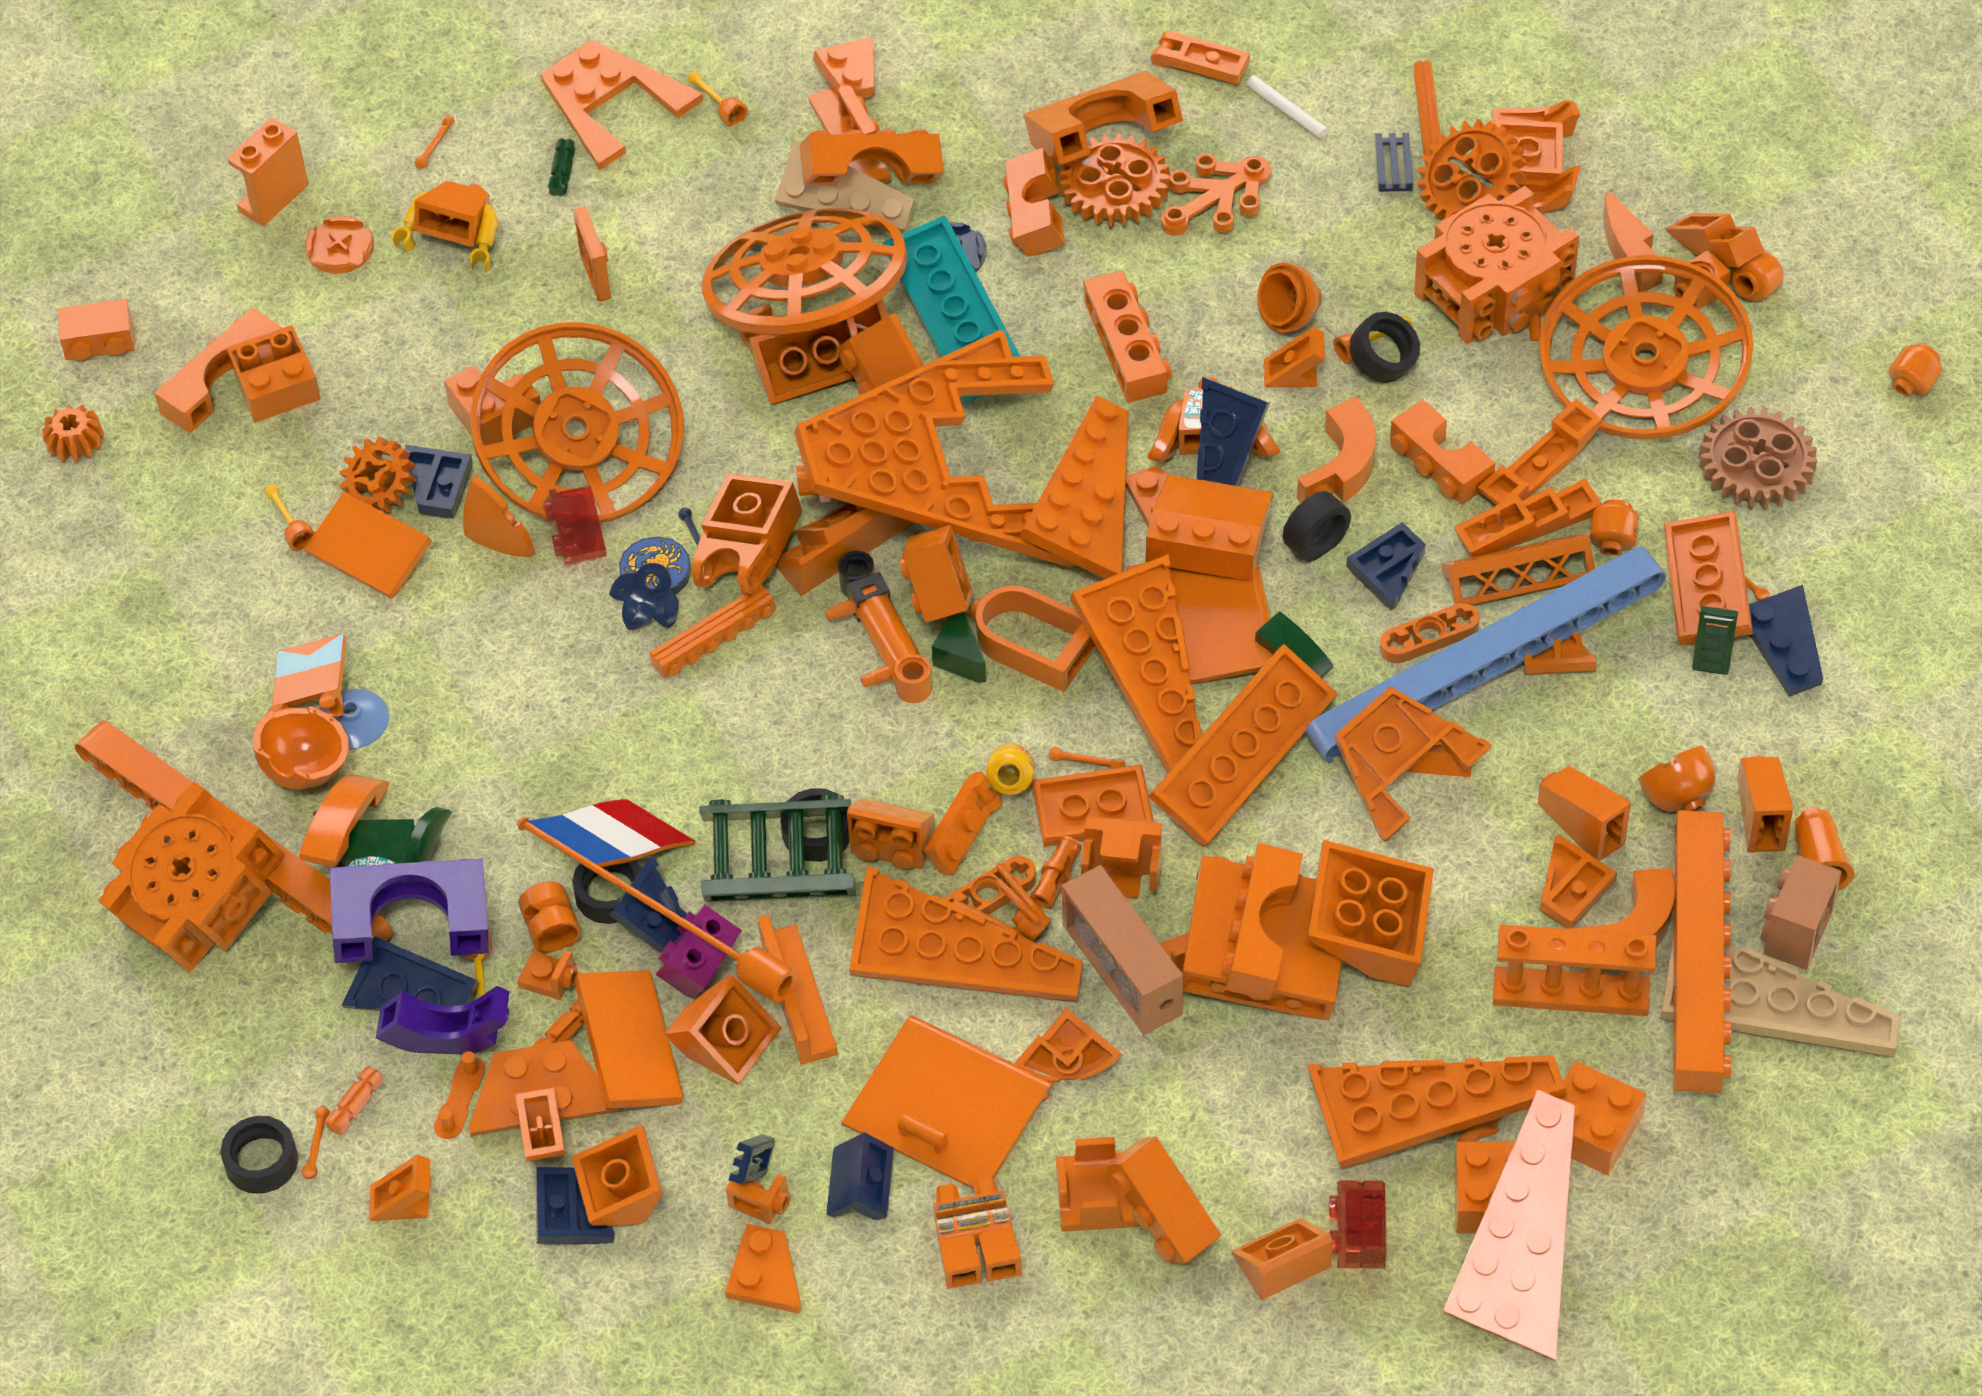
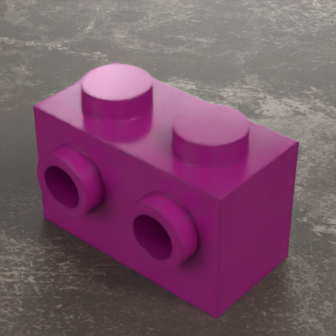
(691, 960)

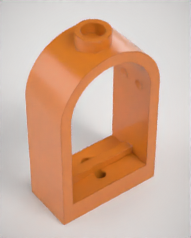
(1021, 599)

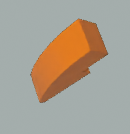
(1719, 235)
(1628, 238)

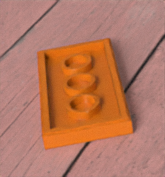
(1706, 571)
(628, 1039)

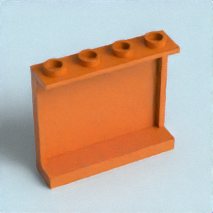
(1306, 973)

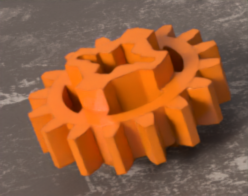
(376, 475)

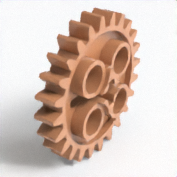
(1758, 457)

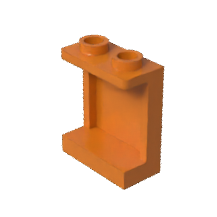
(271, 170)

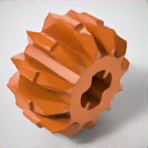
(72, 433)

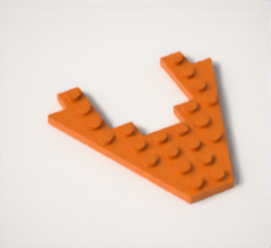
(889, 458)

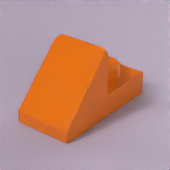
(1296, 362)
(402, 1192)

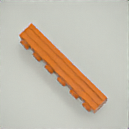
(711, 632)

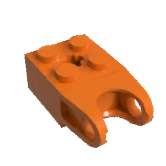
(746, 530)

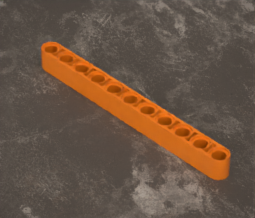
(156, 782)

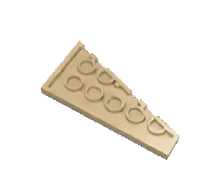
(1781, 1004)

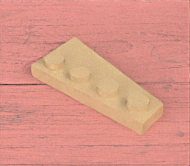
(851, 192)

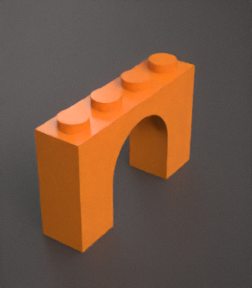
(1136, 98)

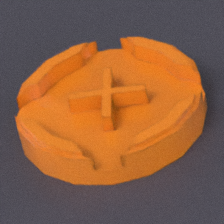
(339, 245)

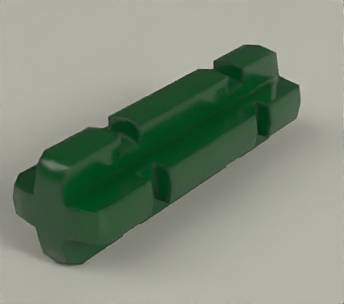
(561, 167)

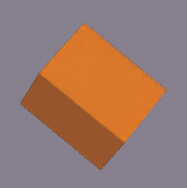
(618, 1179)
(1284, 1257)

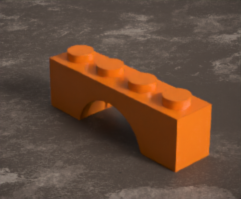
(912, 156)
(186, 395)
(1255, 957)

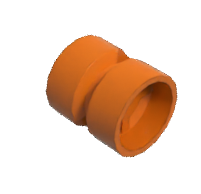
(549, 917)

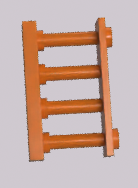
(1574, 990)

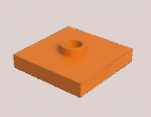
(592, 254)

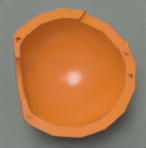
(300, 747)

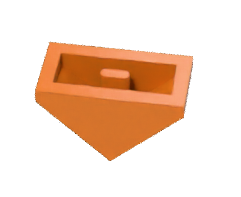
(540, 1124)

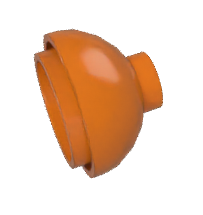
(1287, 297)

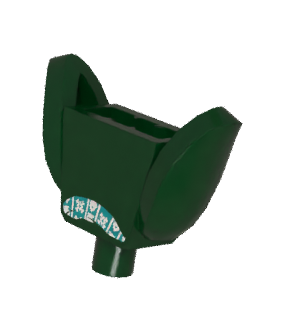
(394, 840)

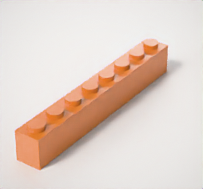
(1699, 952)

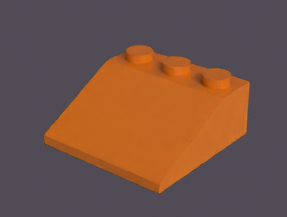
(1208, 527)
(1371, 911)

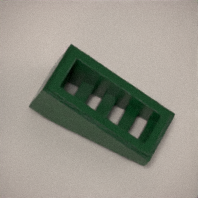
(1713, 642)

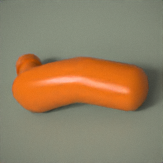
(1480, 1131)

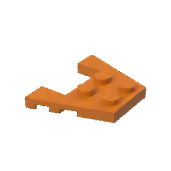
(1388, 741)

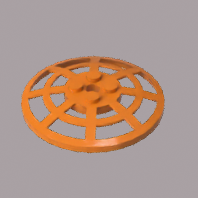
(799, 260)
(1647, 333)
(583, 406)

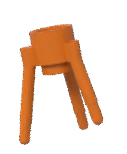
(1029, 918)

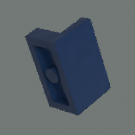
(860, 1177)

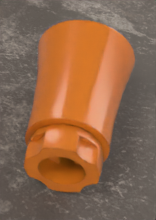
(1820, 842)

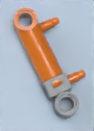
(872, 605)

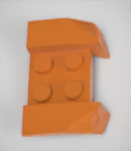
(1541, 138)

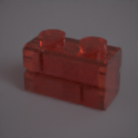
(1360, 1224)

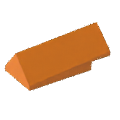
(807, 359)
(830, 538)

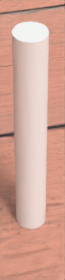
(1287, 107)

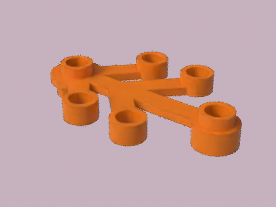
(1250, 171)

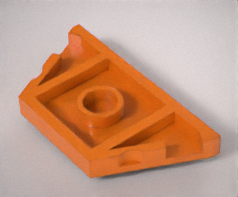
(535, 1069)

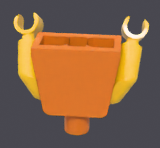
(452, 214)

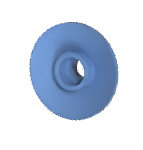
(367, 721)

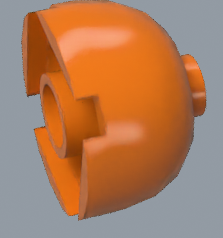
(1680, 782)

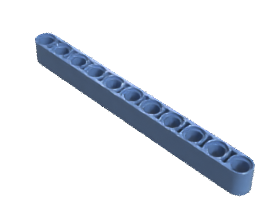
(1505, 641)

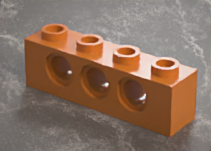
(1126, 336)

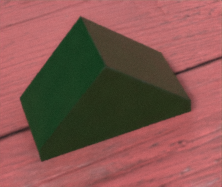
(958, 650)

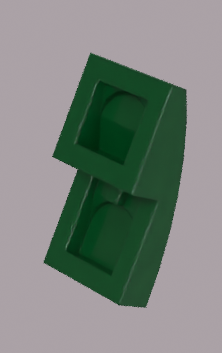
(1281, 631)

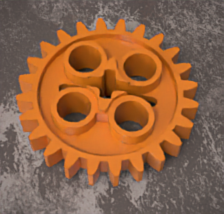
(1491, 147)
(1115, 180)

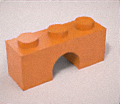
(1034, 220)
(1457, 471)

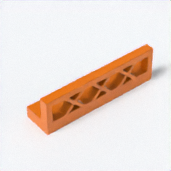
(1516, 556)
(803, 1005)

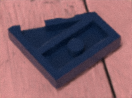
(641, 918)

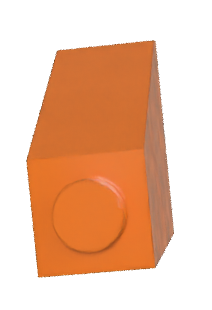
(1764, 804)
(1586, 811)

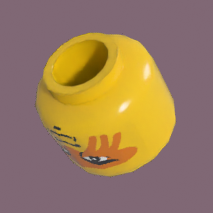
(1006, 780)

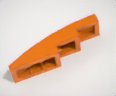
(1526, 520)

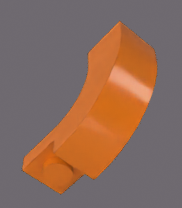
(1355, 435)
(1653, 905)

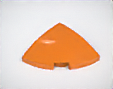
(492, 524)
(1068, 1051)

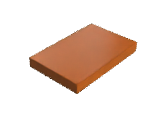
(368, 545)
(1107, 793)

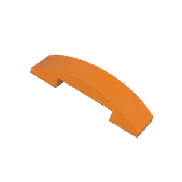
(1546, 457)
(336, 817)

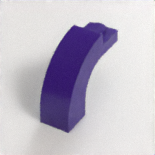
(441, 1029)

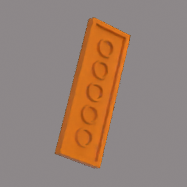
(1242, 745)

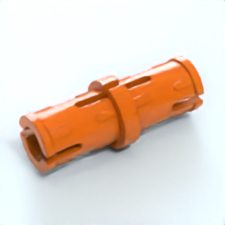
(1056, 872)

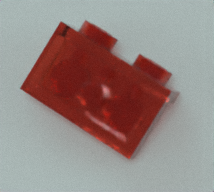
(576, 524)

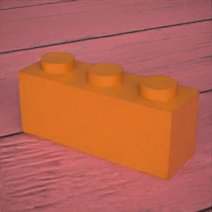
(1162, 1201)

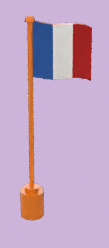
(625, 832)

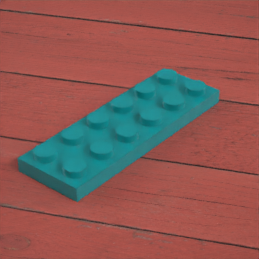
(947, 290)

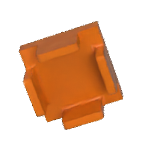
(1125, 851)
(1086, 1191)

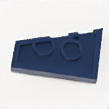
(1228, 432)
(1787, 639)
(402, 970)

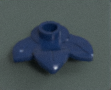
(643, 601)

